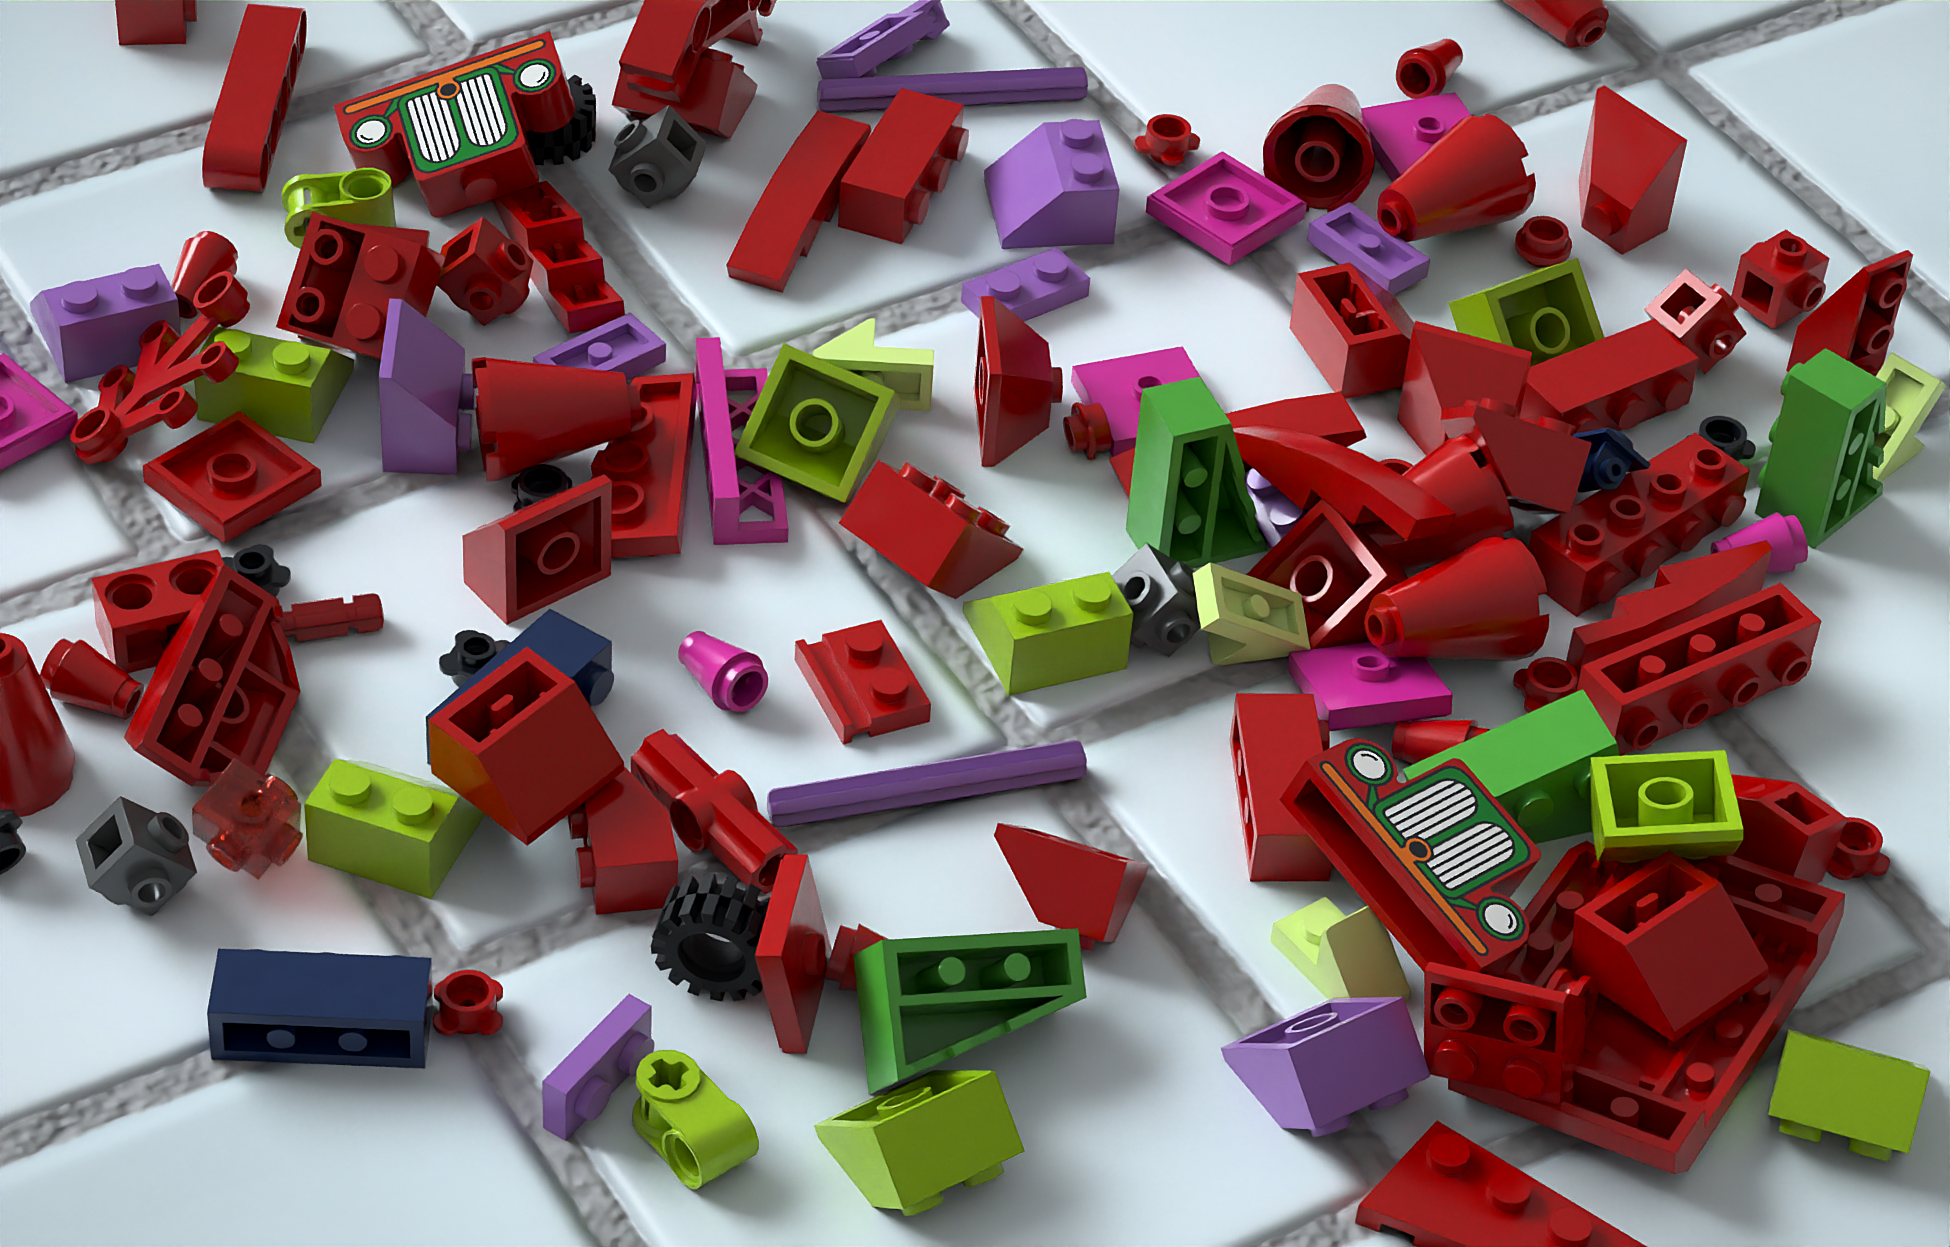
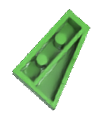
(1824, 446)
(1189, 479)
(1538, 765)
(953, 993)

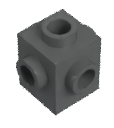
(657, 156)
(1167, 608)
(136, 856)

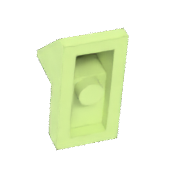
(900, 369)
(1908, 402)
(1248, 616)
(1341, 952)

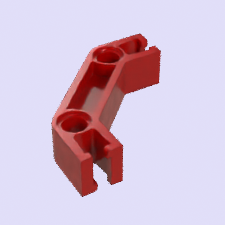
(674, 34)

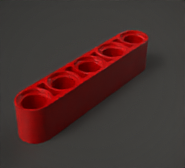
(254, 98)

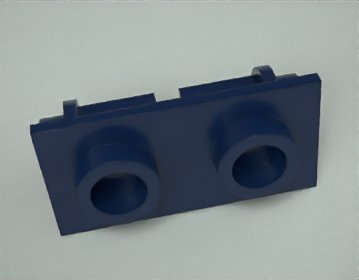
(1608, 459)

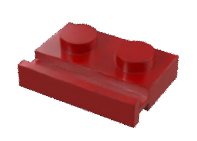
(862, 681)

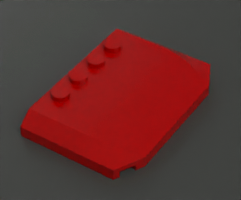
(1631, 1082)

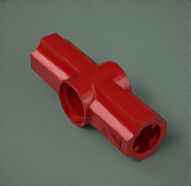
(711, 809)

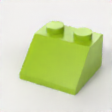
(1535, 312)
(276, 384)
(817, 424)
(1053, 632)
(1663, 805)
(387, 826)
(1848, 1094)
(924, 1138)

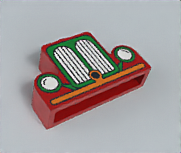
(462, 124)
(1421, 853)

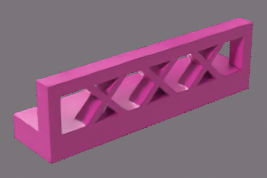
(717, 420)

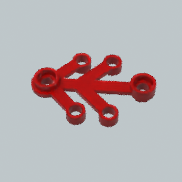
(162, 370)

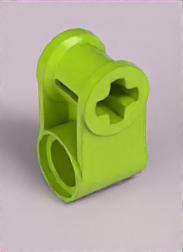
(349, 196)
(690, 1119)

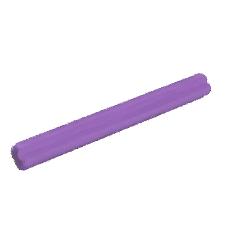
(961, 87)
(926, 783)

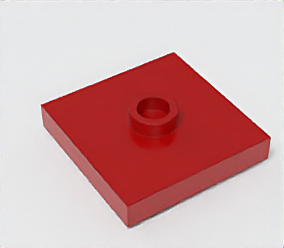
(232, 476)
(793, 953)

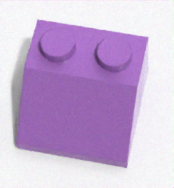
(1055, 188)
(101, 319)
(422, 395)
(1331, 1062)

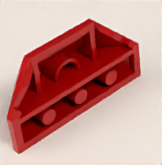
(219, 686)

